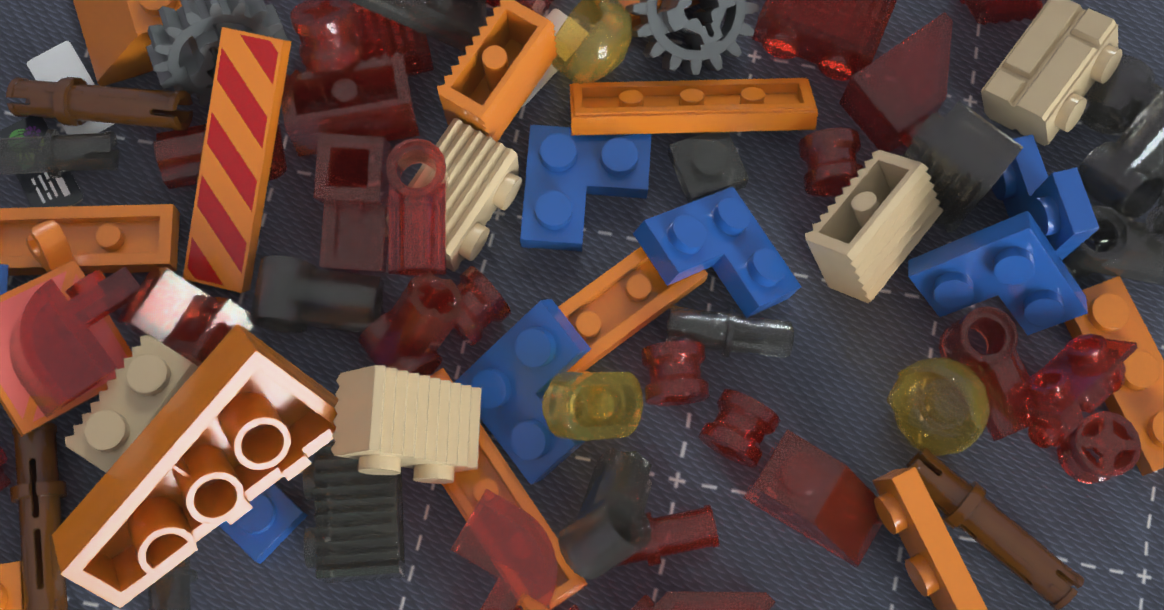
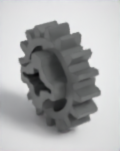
(700, 32)
(188, 41)

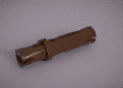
(76, 102)
(969, 509)
(40, 515)

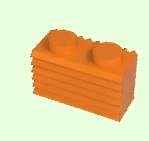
(499, 69)

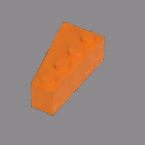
(194, 466)

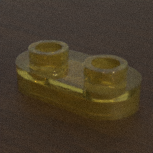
(593, 405)

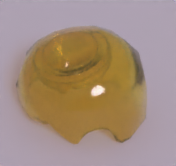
(593, 40)
(939, 405)

